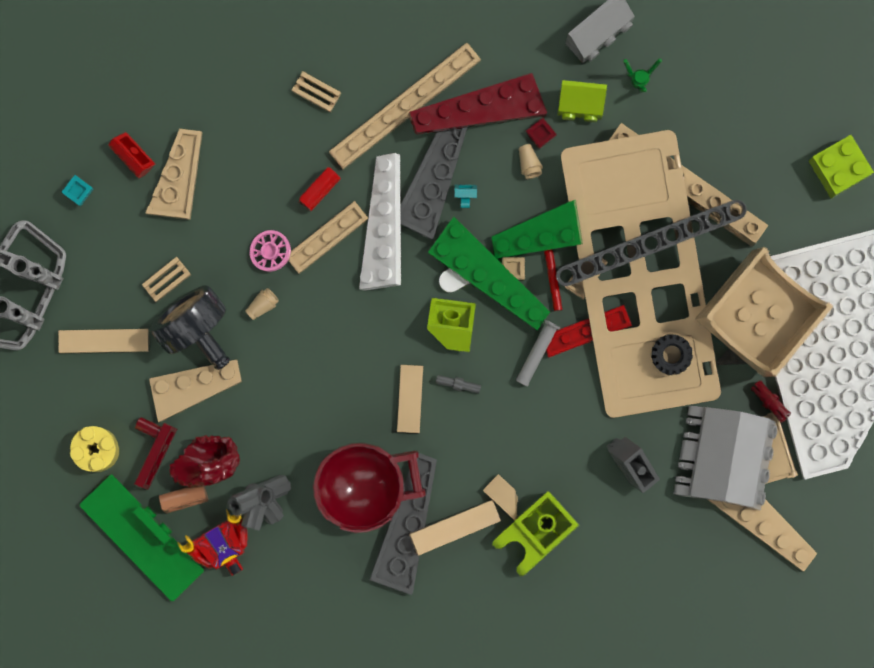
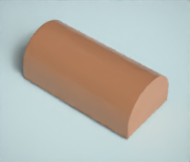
(183, 498)

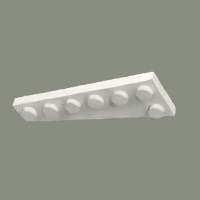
(383, 238)

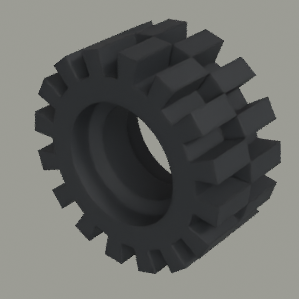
(672, 368)

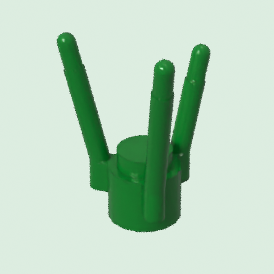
(640, 77)

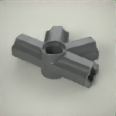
(260, 502)

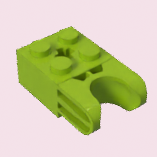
(530, 533)

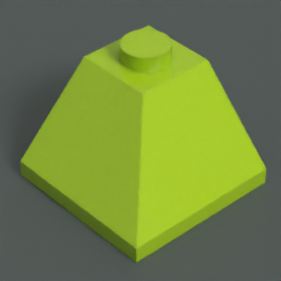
(452, 323)

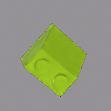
(581, 100)

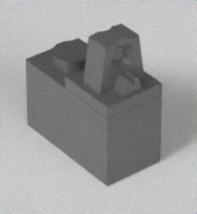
(633, 463)

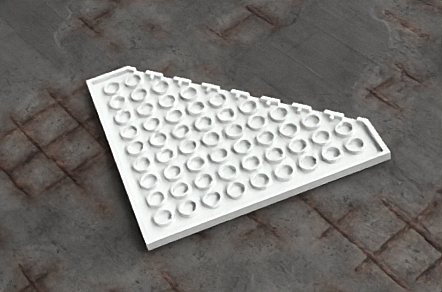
(832, 373)

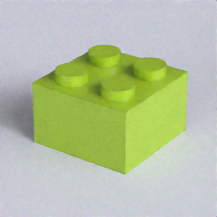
(841, 166)

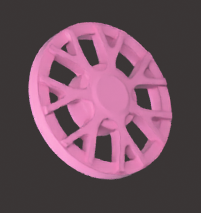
(270, 251)

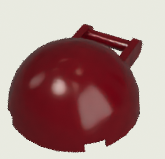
(363, 486)

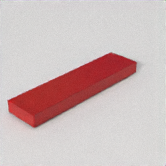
(581, 334)

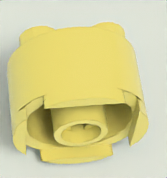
(81, 449)

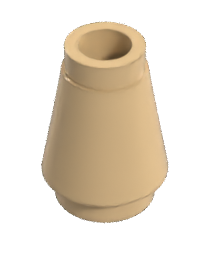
(529, 162)
(262, 303)

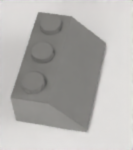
(600, 29)

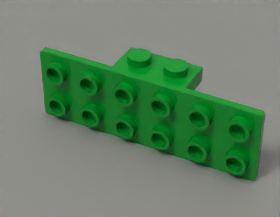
(142, 537)

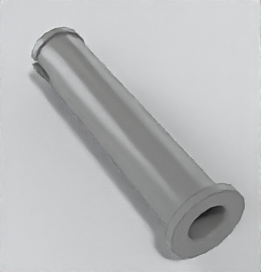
(537, 352)

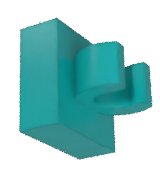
(77, 190)
(465, 192)

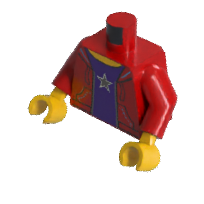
(220, 545)

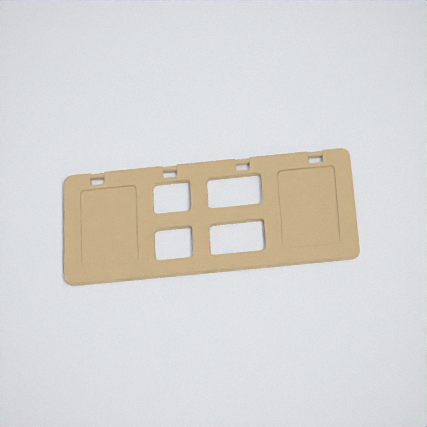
(622, 186)

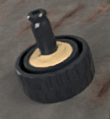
(189, 323)

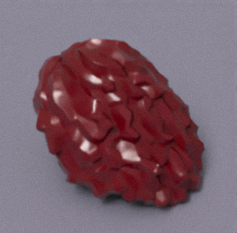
(206, 461)

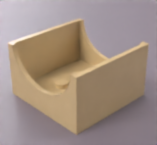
(763, 314)

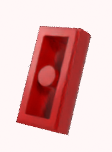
(131, 154)
(319, 189)

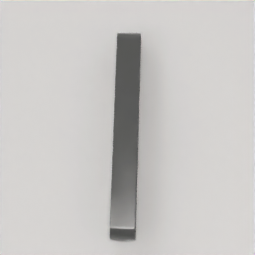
(662, 242)

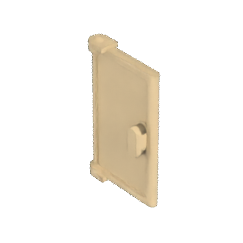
(781, 464)

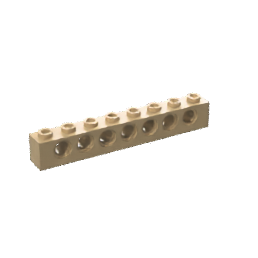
(706, 197)

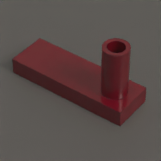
(164, 437)

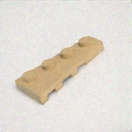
(177, 183)
(184, 389)

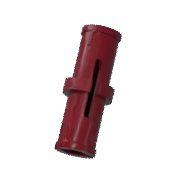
(771, 401)

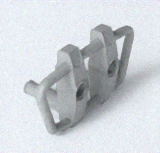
(34, 273)

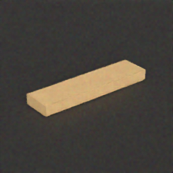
(327, 237)
(104, 341)
(454, 527)

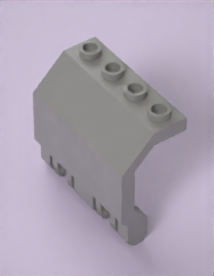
(728, 458)

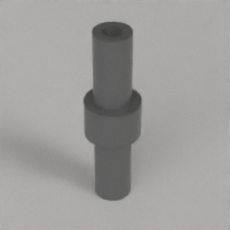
(458, 384)

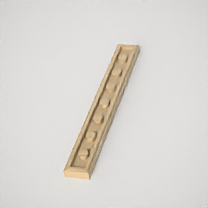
(397, 111)

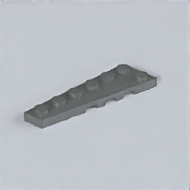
(428, 191)
(397, 558)

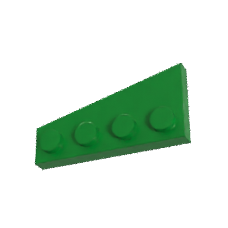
(545, 232)

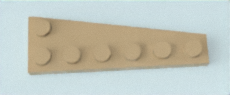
(772, 530)

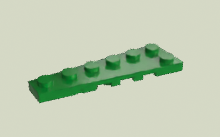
(474, 263)

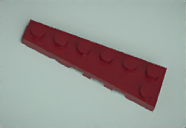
(497, 103)

